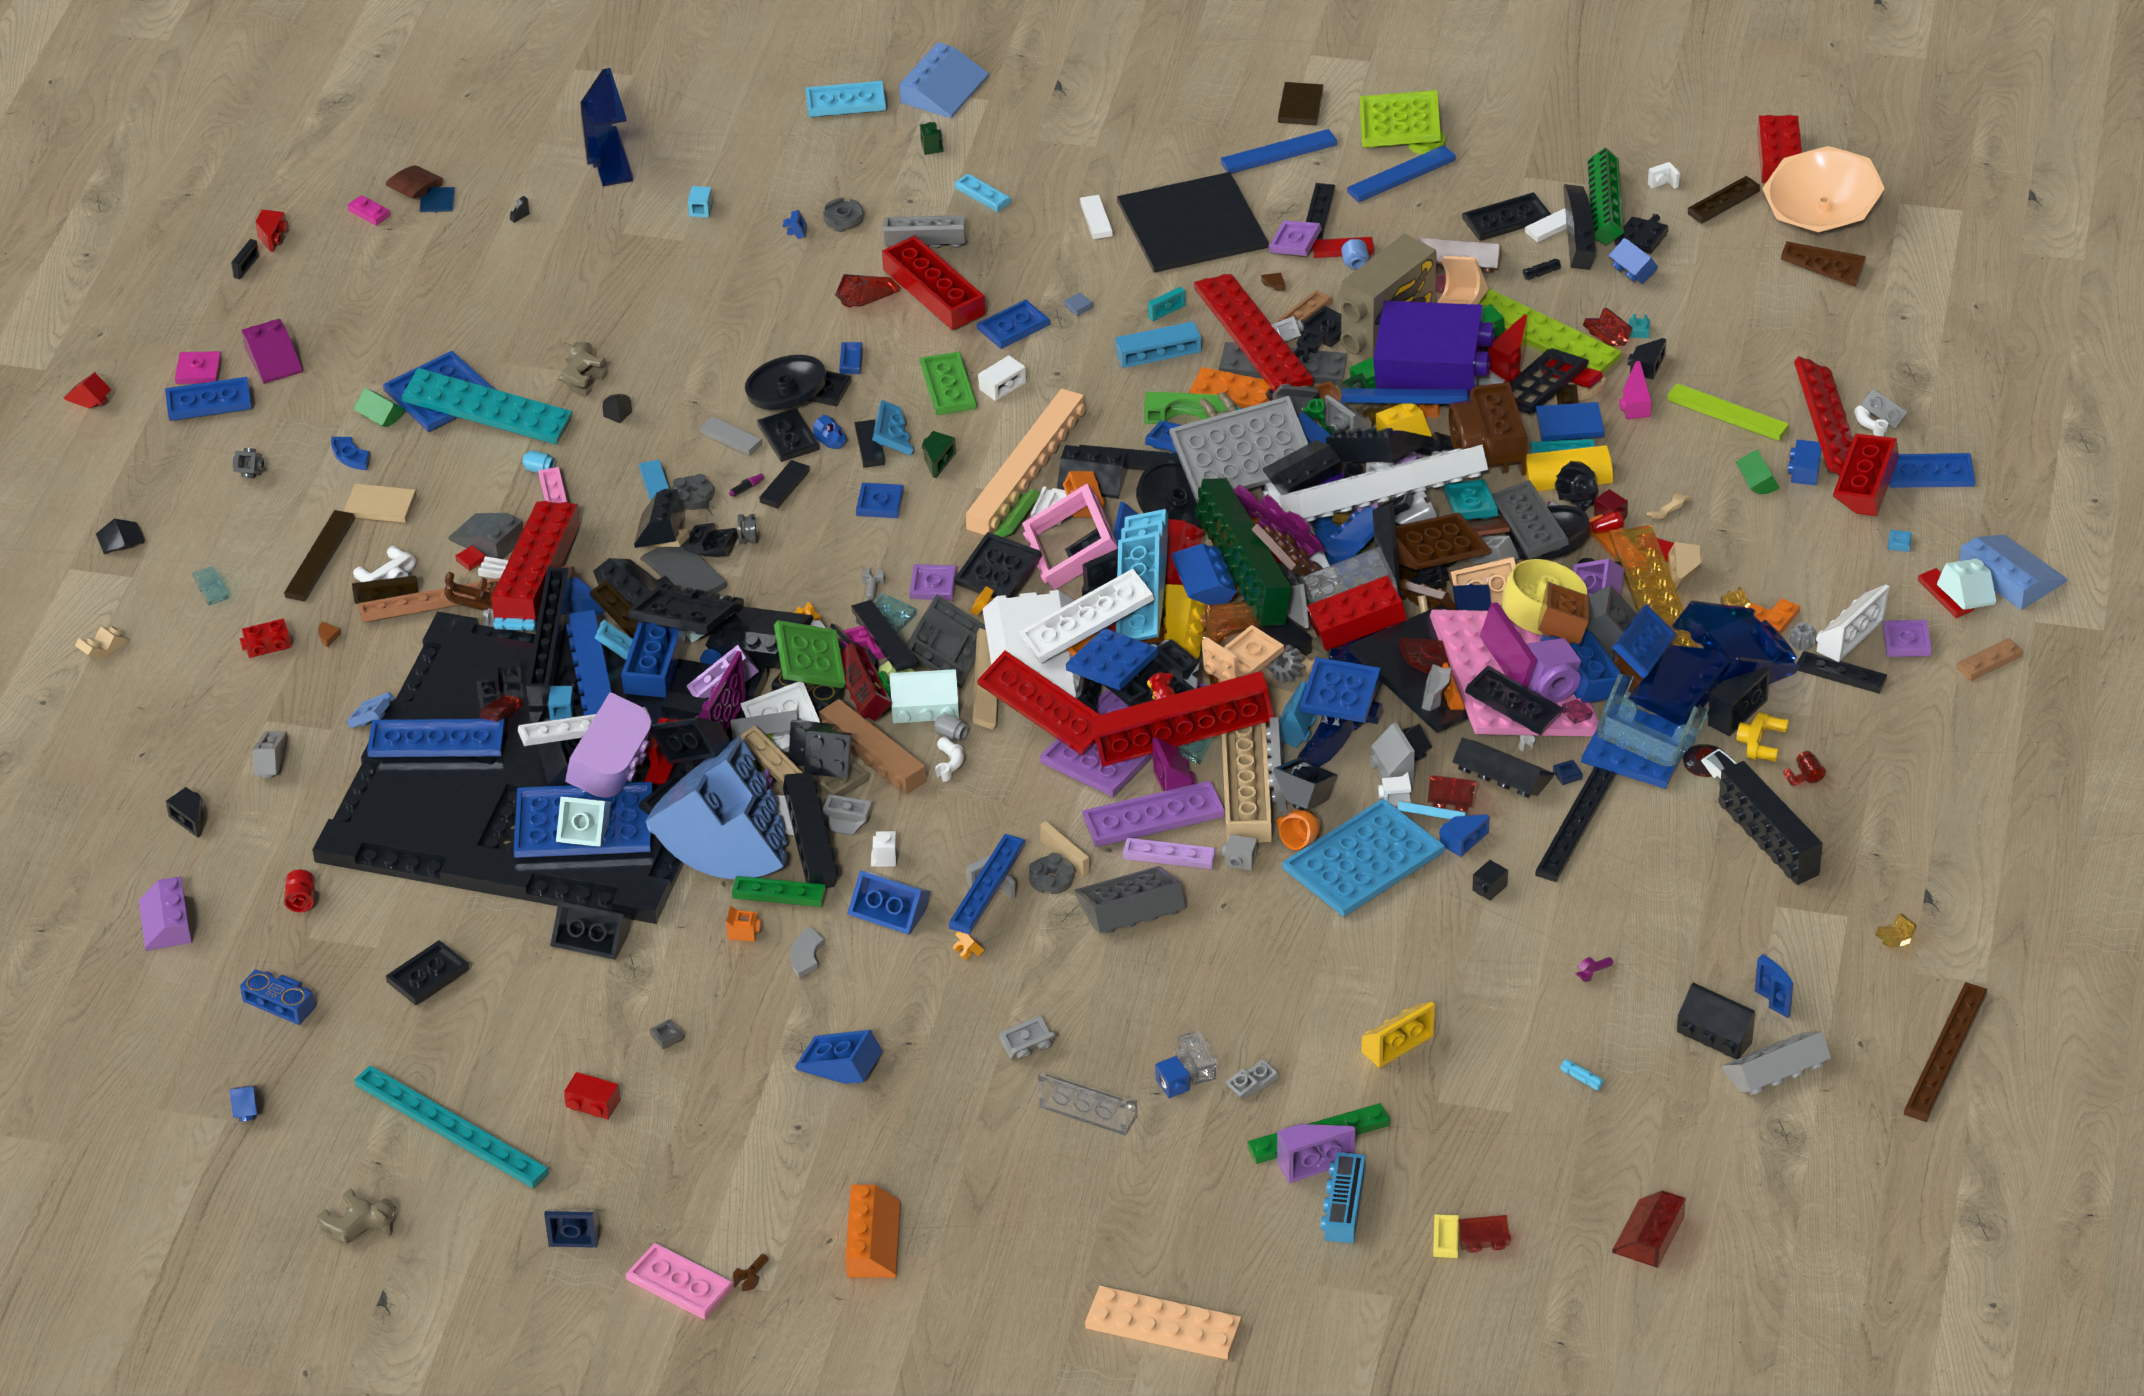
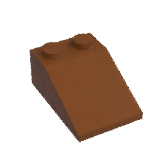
(1564, 613)

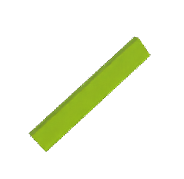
(1728, 412)

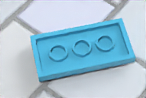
(845, 98)

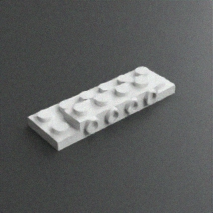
(1086, 615)

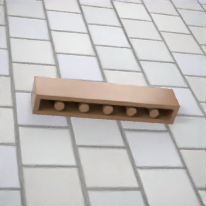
(876, 748)

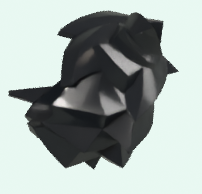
(1577, 484)

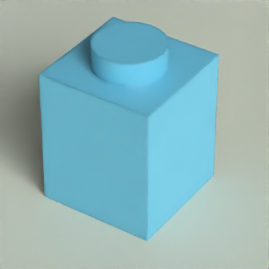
(700, 201)

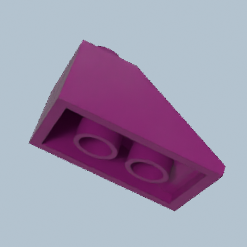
(271, 351)

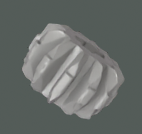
(1293, 666)

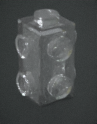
(1197, 1057)

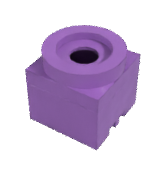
(1555, 670)

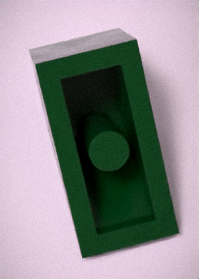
(938, 451)

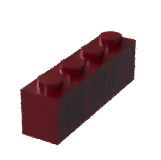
(864, 682)

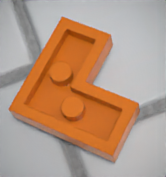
(1779, 616)

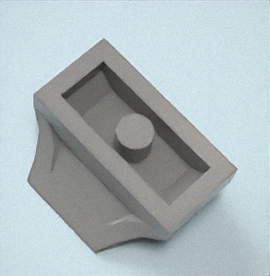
(1435, 683)
(846, 813)

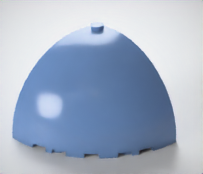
(722, 818)

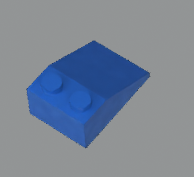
(841, 1056)

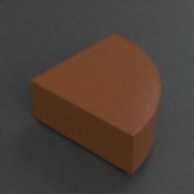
(328, 633)

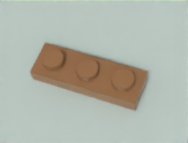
(1989, 659)

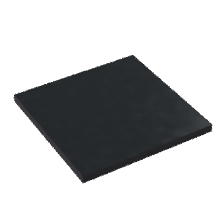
(1192, 222)
(1398, 675)

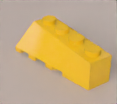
(1183, 619)

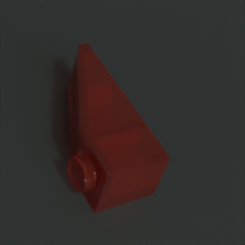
(862, 290)

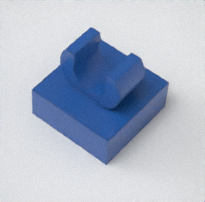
(796, 223)

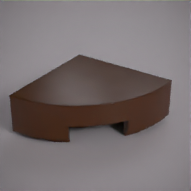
(1273, 280)

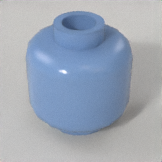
(1355, 253)

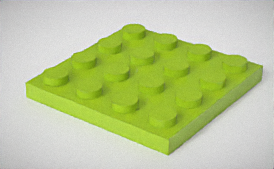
(1400, 118)

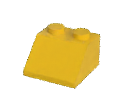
(1403, 418)

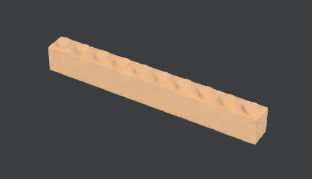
(1025, 462)

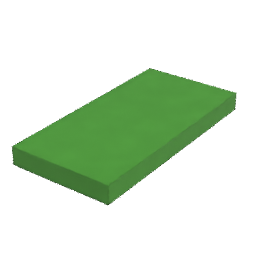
(947, 383)

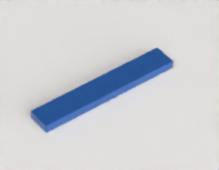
(1278, 151)
(1401, 173)
(1410, 396)
(987, 884)

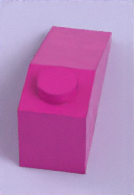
(1636, 397)

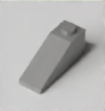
(1500, 548)
(269, 753)

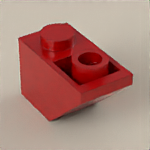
(271, 227)

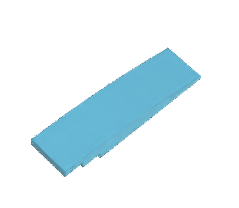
(1144, 550)

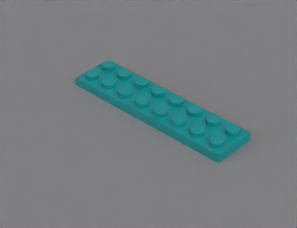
(487, 406)

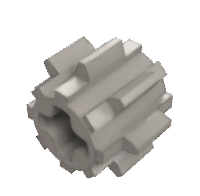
(1803, 636)

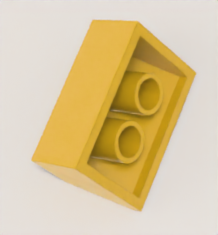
(1399, 1034)

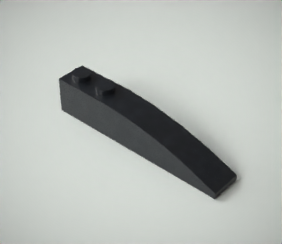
(1579, 227)

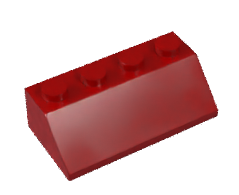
(1867, 473)

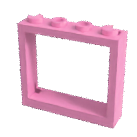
(1054, 514)

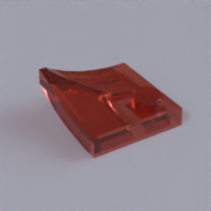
(1423, 653)

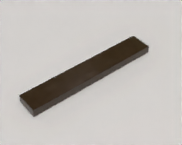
(319, 555)

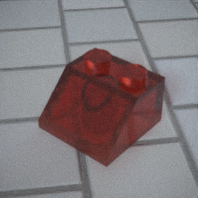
(1452, 792)

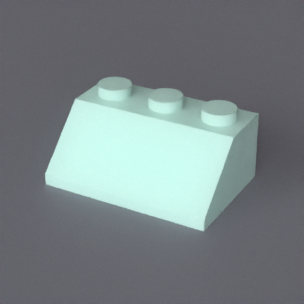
(923, 695)

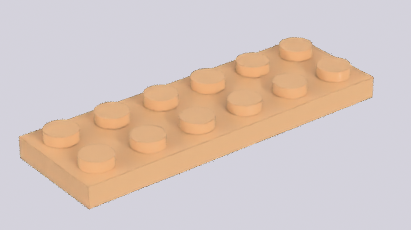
(1163, 1322)

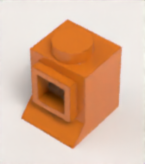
(742, 925)

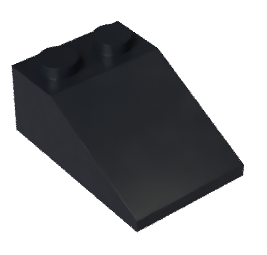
(1737, 700)

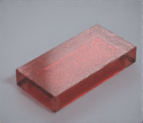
(500, 708)

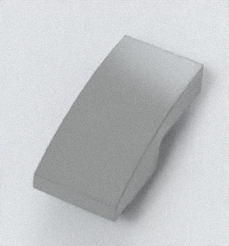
(1252, 1081)

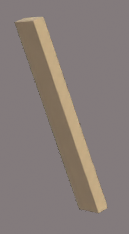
(984, 702)

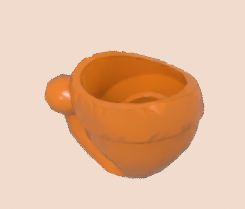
(1298, 829)

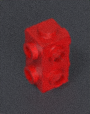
(265, 638)

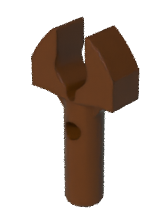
(749, 1274)

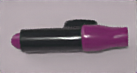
(746, 484)

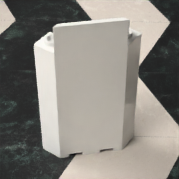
(1008, 616)

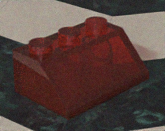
(1651, 1228)

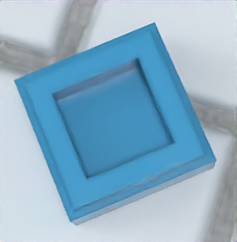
(1899, 540)

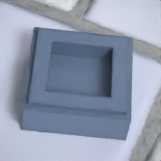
(1078, 304)

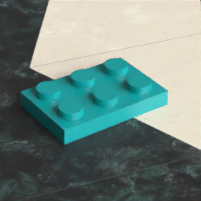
(1470, 499)

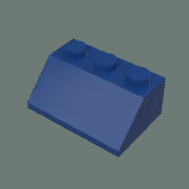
(1352, 535)
(1204, 574)
(888, 902)

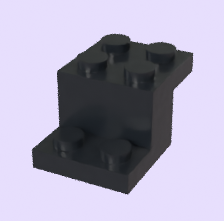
(820, 748)

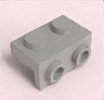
(1026, 1037)

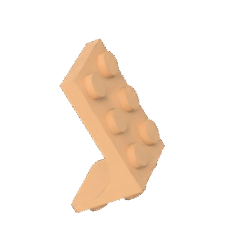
(1463, 281)
(1241, 656)

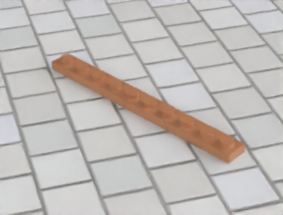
(415, 602)

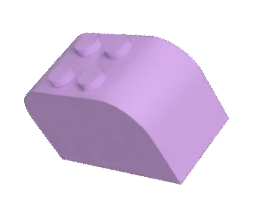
(610, 748)

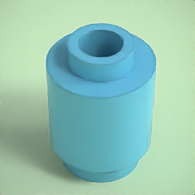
(537, 461)

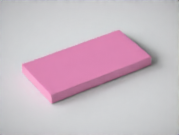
(679, 1281)

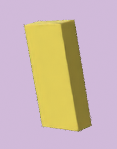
(1445, 1236)

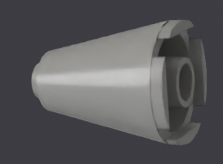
(1419, 510)

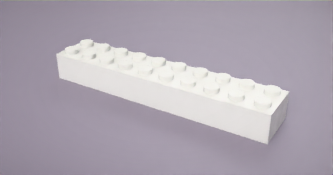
(1385, 483)

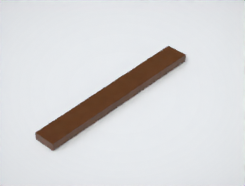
(1945, 1052)

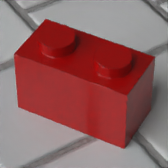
(592, 1095)

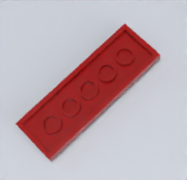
(1040, 701)

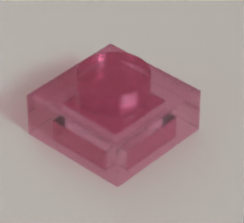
(1577, 711)

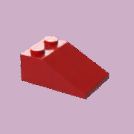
(1509, 350)

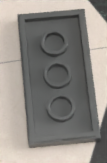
(684, 569)

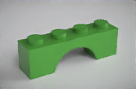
(1167, 405)

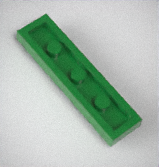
(778, 891)

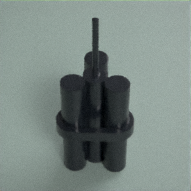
(1433, 576)

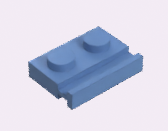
(370, 710)

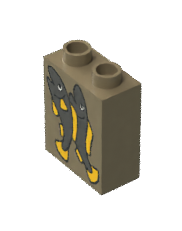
(1397, 273)

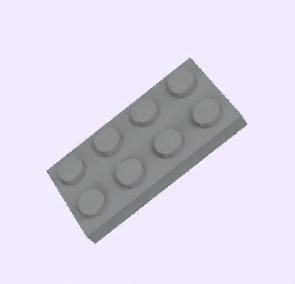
(1276, 751)

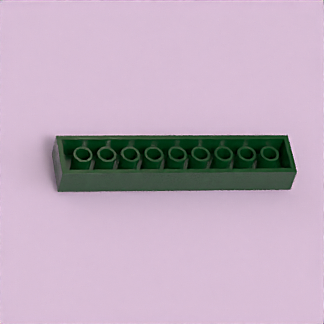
(1243, 551)

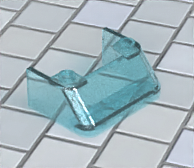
(1619, 728)

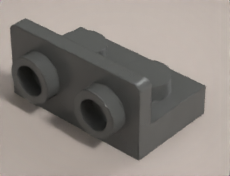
(1298, 395)

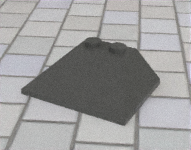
(945, 639)

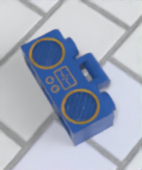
(278, 996)

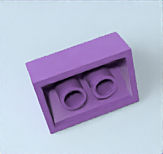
(165, 915)

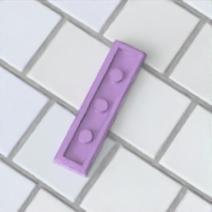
(1169, 853)

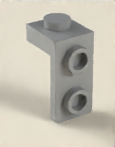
(974, 870)

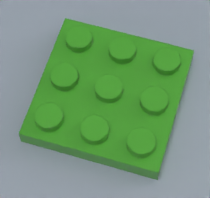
(809, 654)

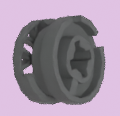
(749, 529)

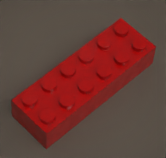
(933, 282)

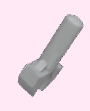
(872, 581)

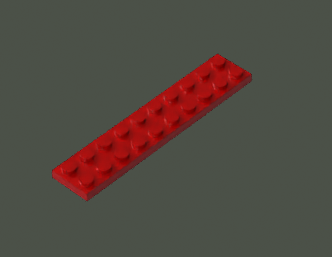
(1252, 332)

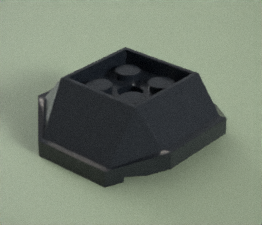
(1170, 659)

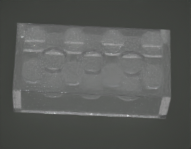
(1346, 575)

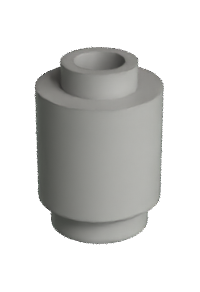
(951, 727)

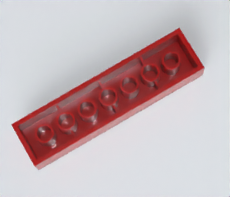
(540, 546)
(1182, 718)

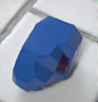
(829, 432)

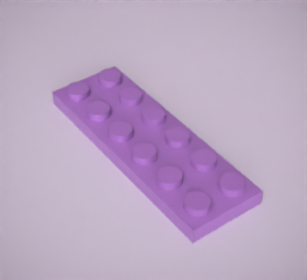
(1153, 813)

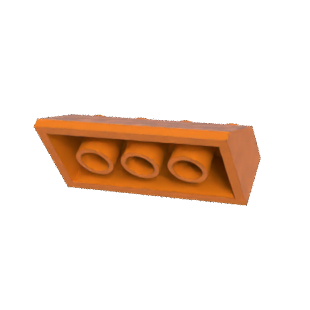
(872, 1233)

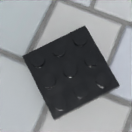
(998, 565)

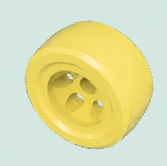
(1529, 581)

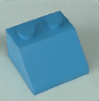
(1293, 722)

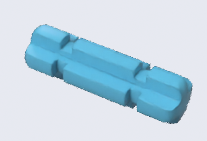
(515, 624)
(1582, 1074)

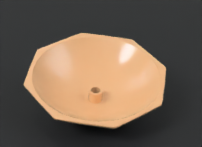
(1823, 189)

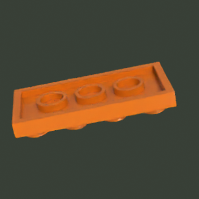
(1242, 389)

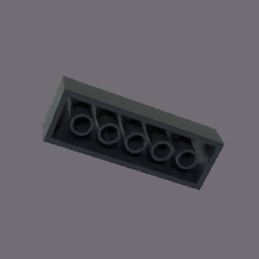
(1770, 823)

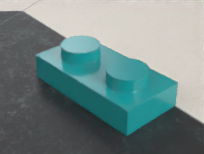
(1166, 304)

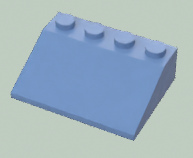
(942, 81)
(2014, 570)

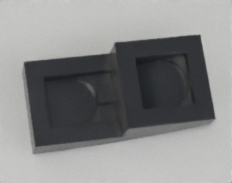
(1440, 443)

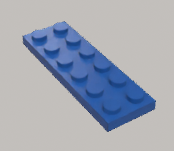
(436, 738)

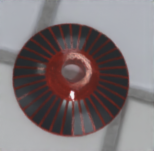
(1693, 758)

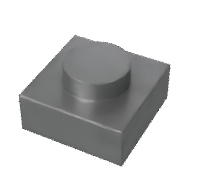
(666, 1034)

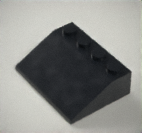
(1375, 445)
(754, 633)

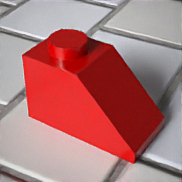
(89, 392)

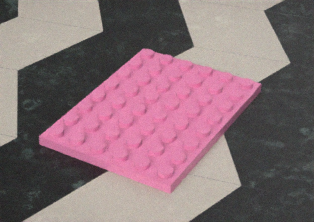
(1469, 656)

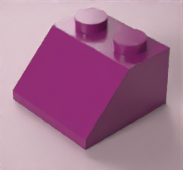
(1170, 766)

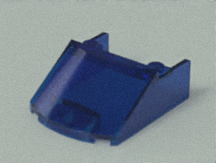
(602, 141)
(1739, 636)

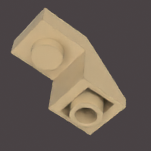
(104, 643)

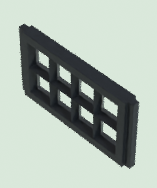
(1563, 358)

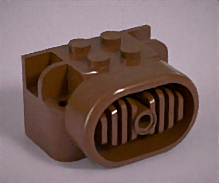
(1490, 421)

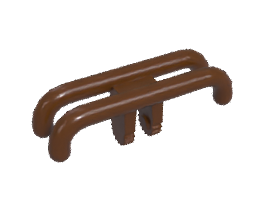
(481, 600)

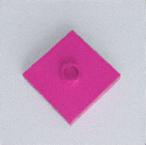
(197, 367)

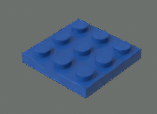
(1112, 659)
(1340, 689)

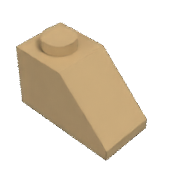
(1684, 562)

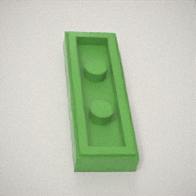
(1017, 513)

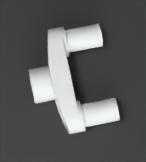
(399, 566)

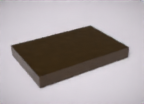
(1300, 103)

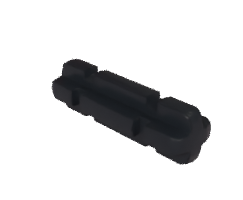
(1541, 269)

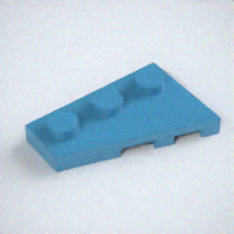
(890, 428)

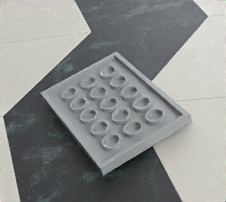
(1238, 444)

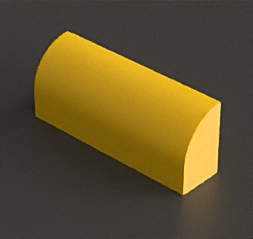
(1544, 466)

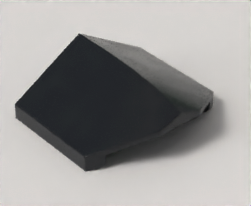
(119, 535)

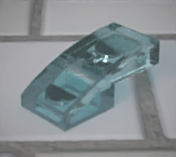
(210, 585)

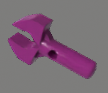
(1589, 966)

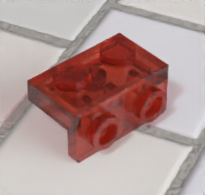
(1609, 328)
(1484, 1233)

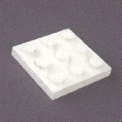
(782, 700)

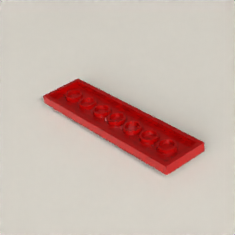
(1826, 412)

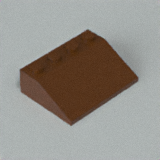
(1438, 541)

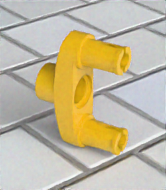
(1752, 734)

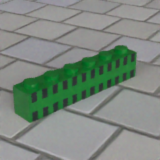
(1605, 196)

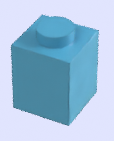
(561, 702)

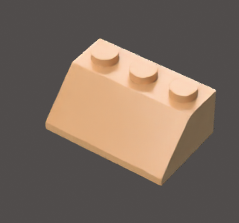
(1488, 573)

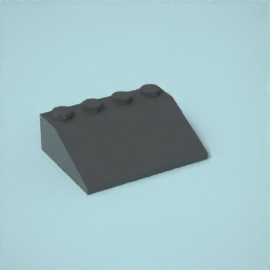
(1131, 899)

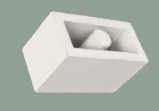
(1002, 378)

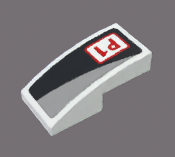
(1716, 762)

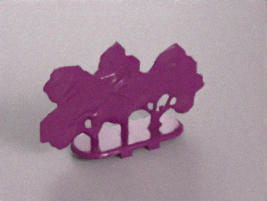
(1278, 519)

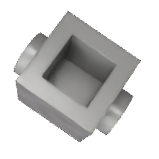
(1240, 852)

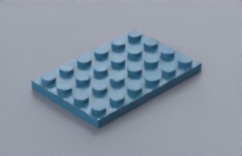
(1363, 857)

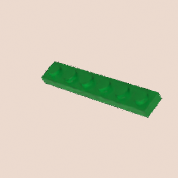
(1362, 1119)

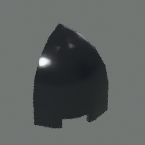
(617, 407)

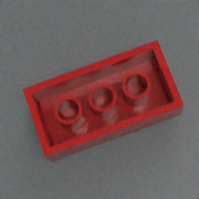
(1777, 140)
(1356, 612)

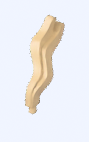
(1677, 502)

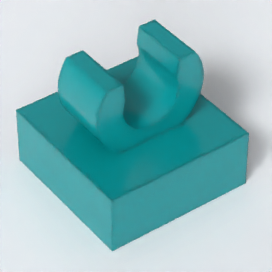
(1640, 326)

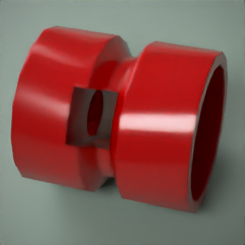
(299, 891)

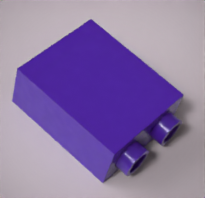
(1431, 346)

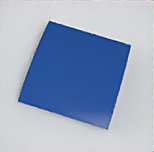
(1774, 985)

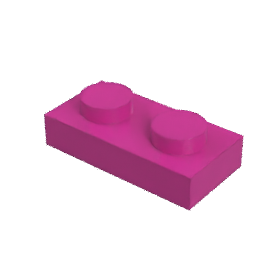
(368, 210)

